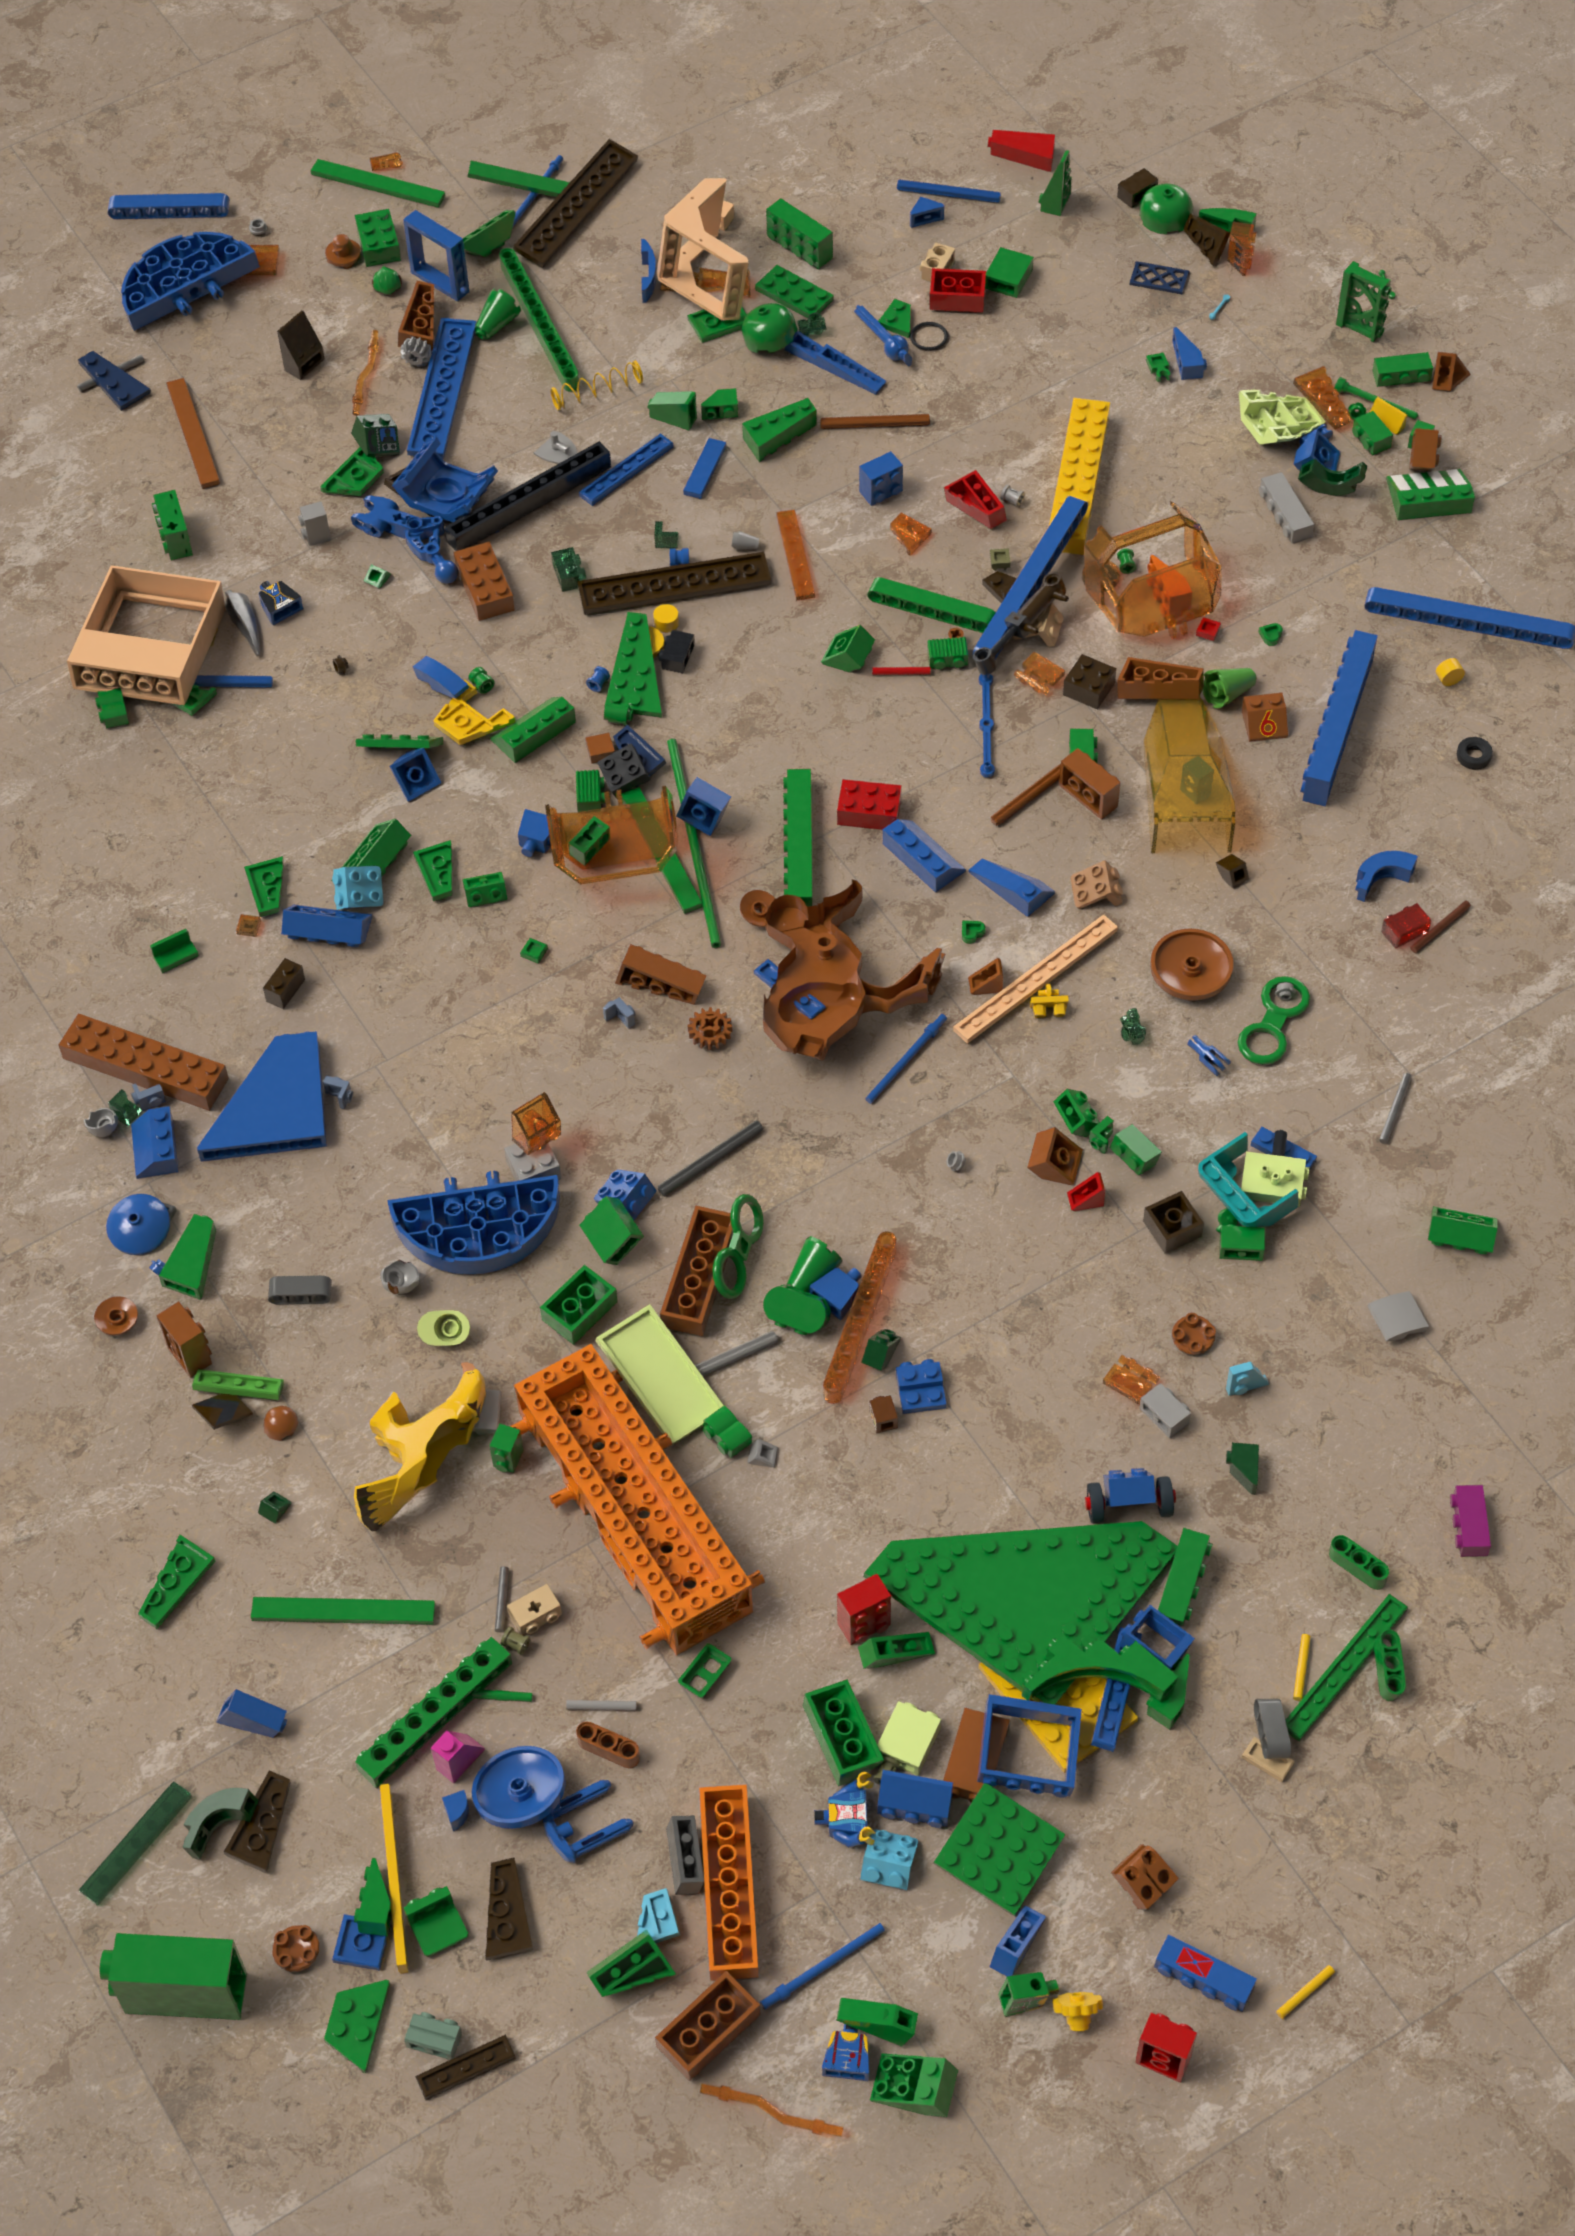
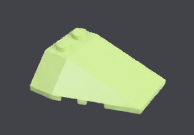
(1277, 418)

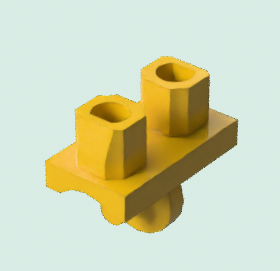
(1049, 999)

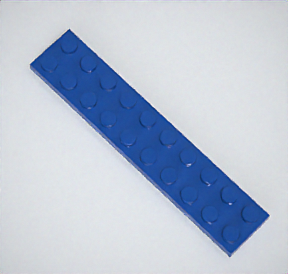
(442, 384)

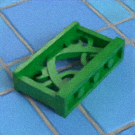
(1352, 318)

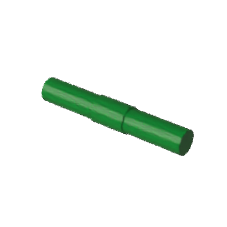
(503, 1695)

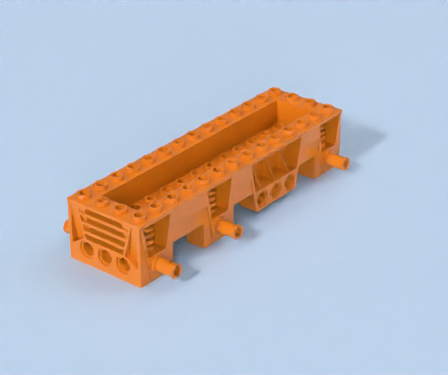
(653, 1485)

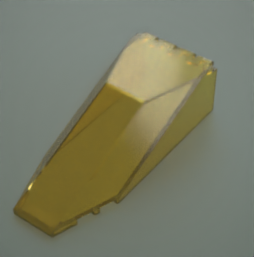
(1186, 768)

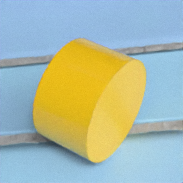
(666, 618)
(1450, 672)

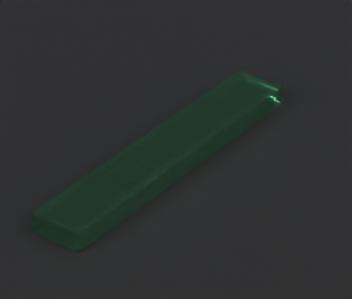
(135, 1843)

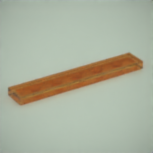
(795, 555)

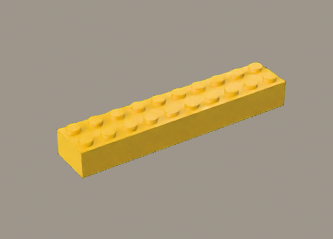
(1081, 463)

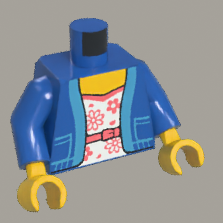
(848, 1814)

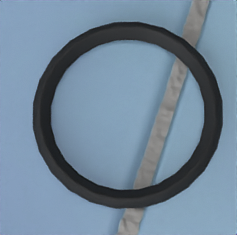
(929, 348)

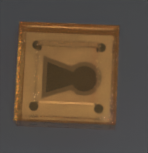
(248, 925)

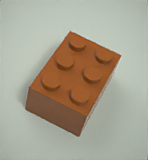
(1089, 783)
(185, 1338)

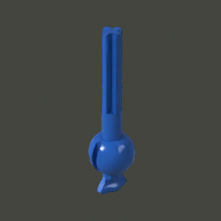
(894, 346)

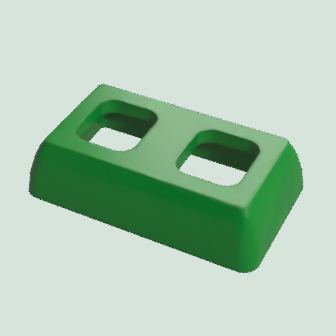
(696, 1669)

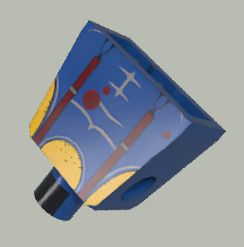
(847, 2055)

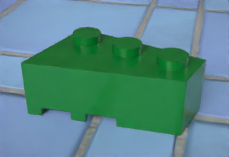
(631, 1965)

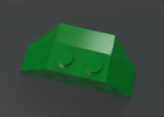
(490, 235)

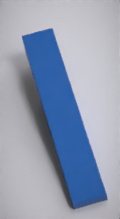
(834, 362)

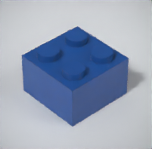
(881, 478)
(703, 806)

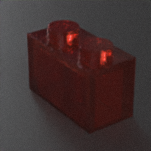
(1406, 925)

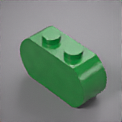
(796, 1309)

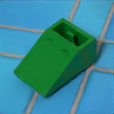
(915, 2084)

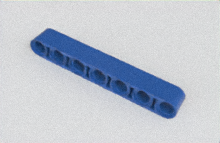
(168, 206)

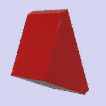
(1087, 1194)

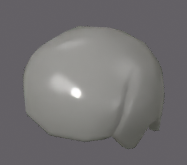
(101, 1122)

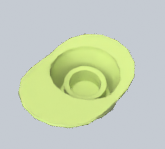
(443, 1327)

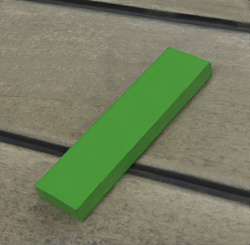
(238, 1384)

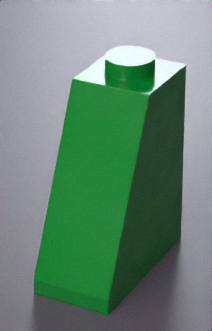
(674, 408)

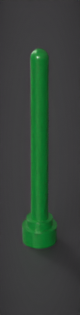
(1344, 386)

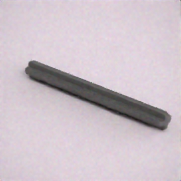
(710, 1158)

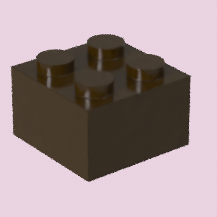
(1089, 681)
(1173, 1222)

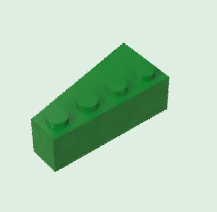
(778, 427)

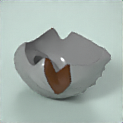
(399, 1277)

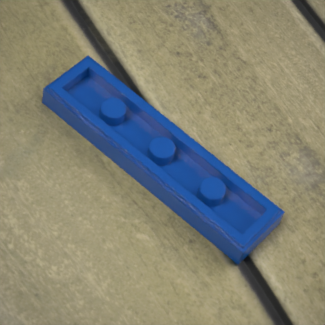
(704, 468)
(768, 974)

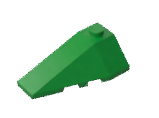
(1058, 189)

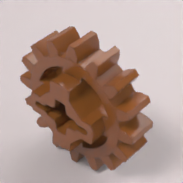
(710, 1028)

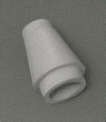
(744, 541)

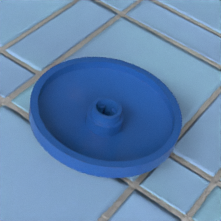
(518, 1787)

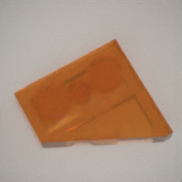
(909, 532)

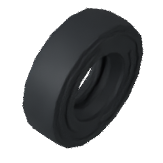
(1474, 743)

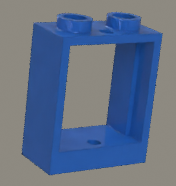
(1162, 1626)

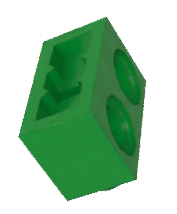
(589, 840)

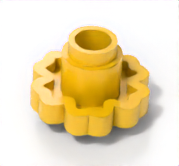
(1078, 2008)

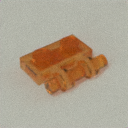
(1041, 668)
(1127, 1383)

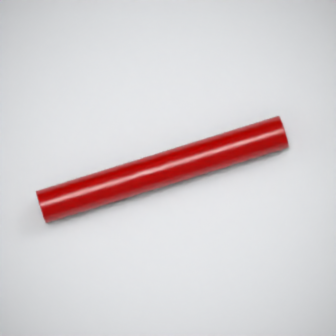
(901, 670)

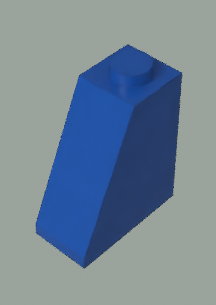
(252, 1715)

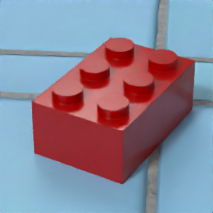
(957, 290)
(868, 804)
(864, 1609)
(1166, 2046)

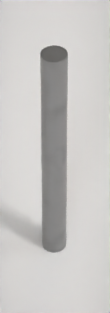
(124, 366)
(1395, 1108)

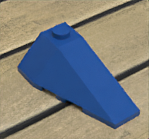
(1014, 887)

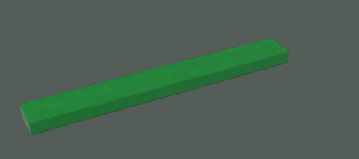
(378, 183)
(673, 870)
(343, 1610)
(1343, 1667)

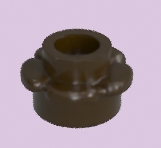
(340, 664)

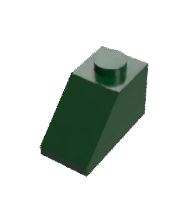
(1244, 1465)

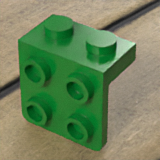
(435, 1921)

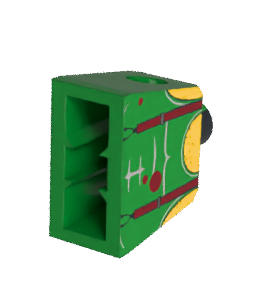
(1025, 1993)

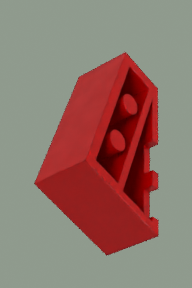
(976, 499)

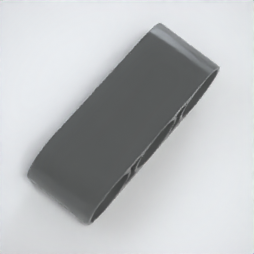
(299, 1290)
(1272, 1729)

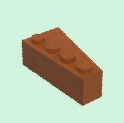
(419, 315)
(1159, 680)
(660, 975)

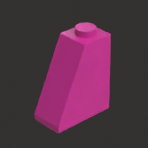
(454, 1754)

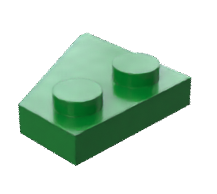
(897, 318)

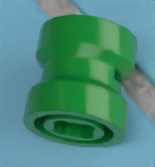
(483, 682)

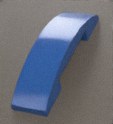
(648, 283)

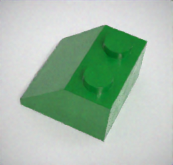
(849, 649)

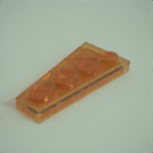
(1321, 394)

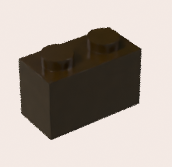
(1134, 187)
(284, 983)

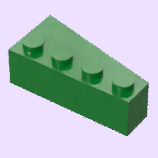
(1184, 1576)

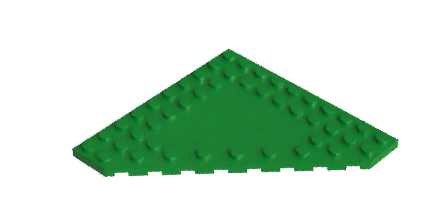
(1022, 1589)

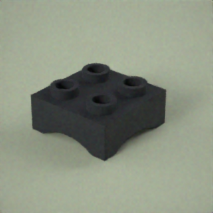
(623, 770)

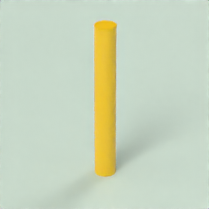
(1301, 1667)
(1305, 1991)

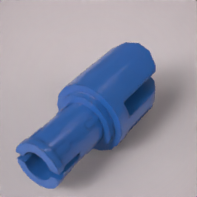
(1207, 1054)

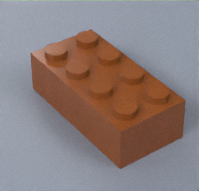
(484, 581)
(707, 2025)

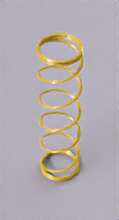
(560, 404)

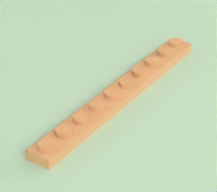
(1035, 979)

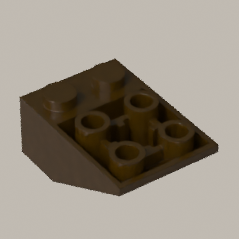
(299, 346)

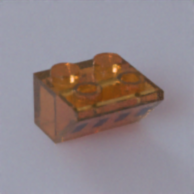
(1241, 246)

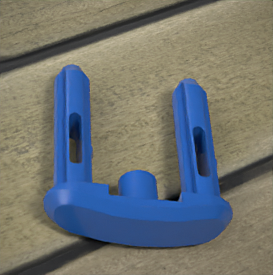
(557, 1834)

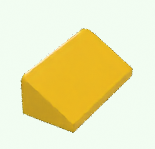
(1389, 415)

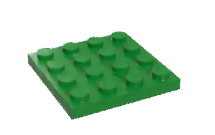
(999, 1849)

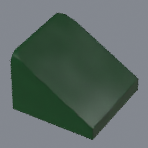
(273, 1506)

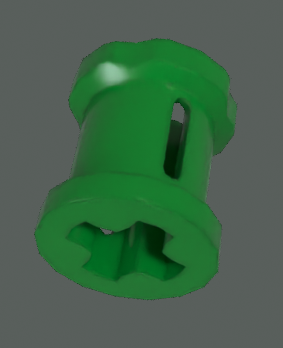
(1127, 564)

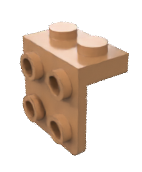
(1095, 884)

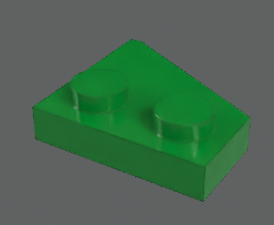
(197, 699)

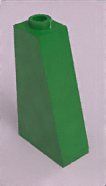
(190, 1259)

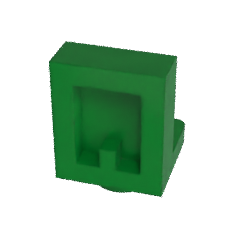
(1100, 1134)

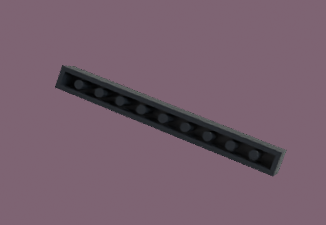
(528, 497)

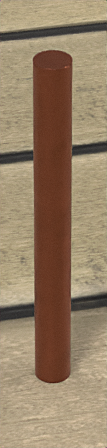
(1440, 926)

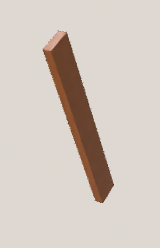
(193, 433)

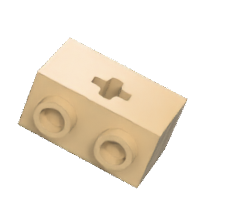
(523, 1610)

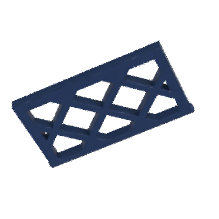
(1152, 268)

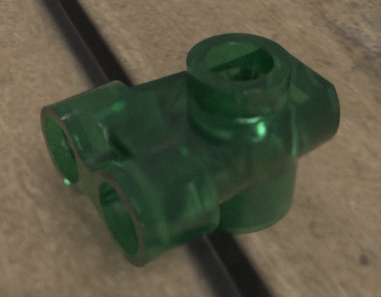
(814, 325)
(1132, 1028)

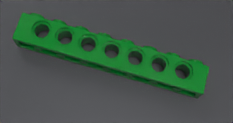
(431, 1723)

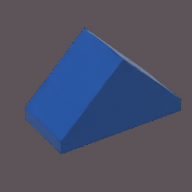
(926, 212)

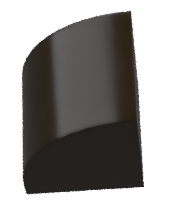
(1232, 870)

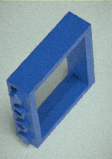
(454, 285)
(1034, 1711)

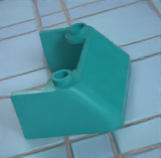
(1218, 1174)

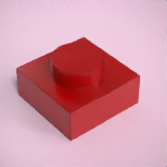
(1208, 629)

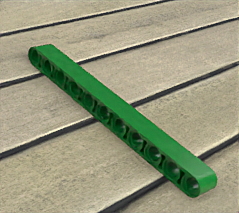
(539, 319)

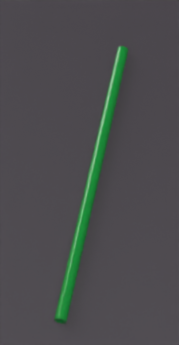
(695, 848)

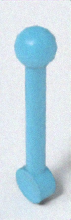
(1226, 298)

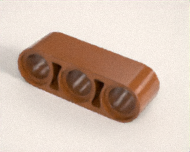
(600, 1737)

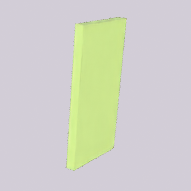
(659, 1374)

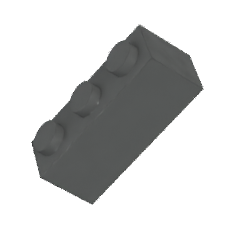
(685, 1855)

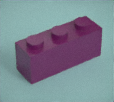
(1470, 1520)

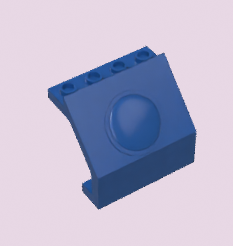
(440, 487)

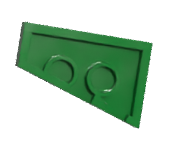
(436, 869)
(266, 884)

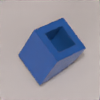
(456, 1808)

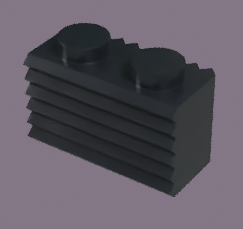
(677, 651)

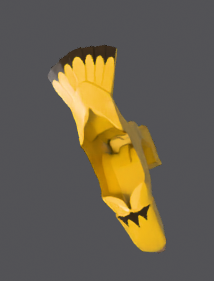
(418, 1446)

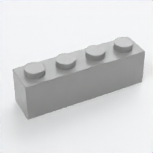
(1286, 507)

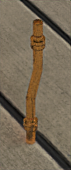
(357, 398)
(816, 2126)

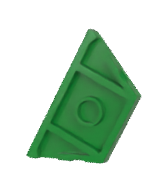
(354, 475)
(356, 2022)

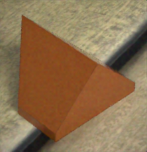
(1448, 371)
(987, 979)

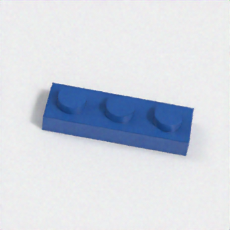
(1264, 1141)

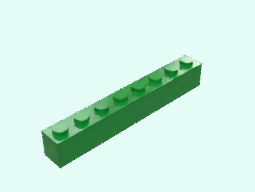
(798, 833)

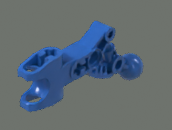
(387, 517)

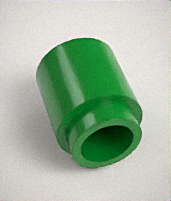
(618, 714)

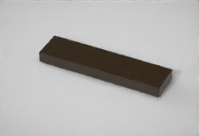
(465, 2067)

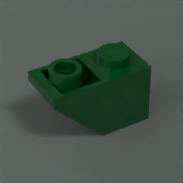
(880, 1349)

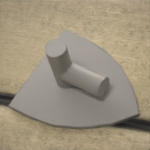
(556, 448)

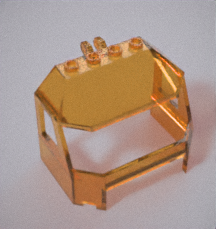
(1163, 596)
(636, 834)

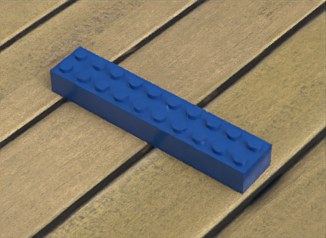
(1338, 718)

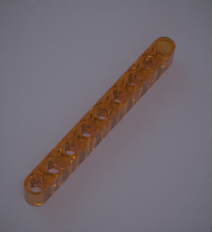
(859, 1325)

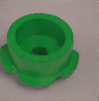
(1354, 414)

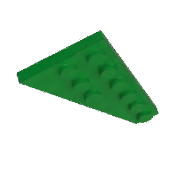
(634, 670)

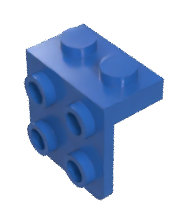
(631, 1188)

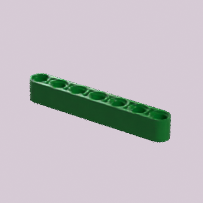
(930, 604)

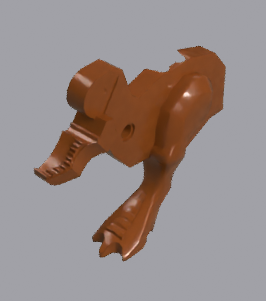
(829, 967)

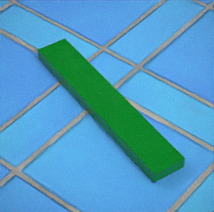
(516, 179)

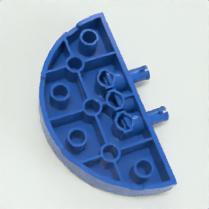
(182, 272)
(477, 1226)

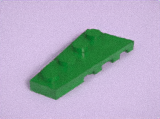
(180, 1574)

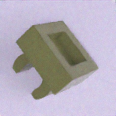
(1000, 558)

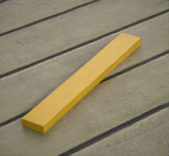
(394, 1880)

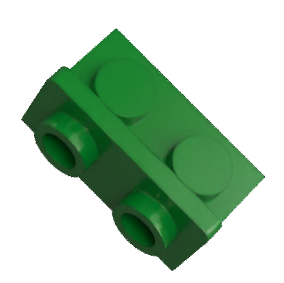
(485, 889)

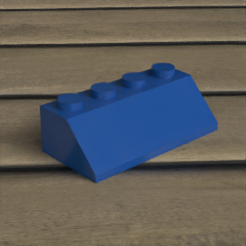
(921, 854)
(325, 924)

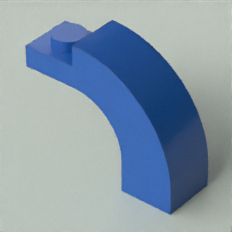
(1384, 865)

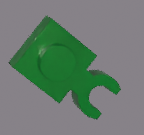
(1158, 364)

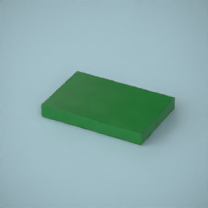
(710, 327)

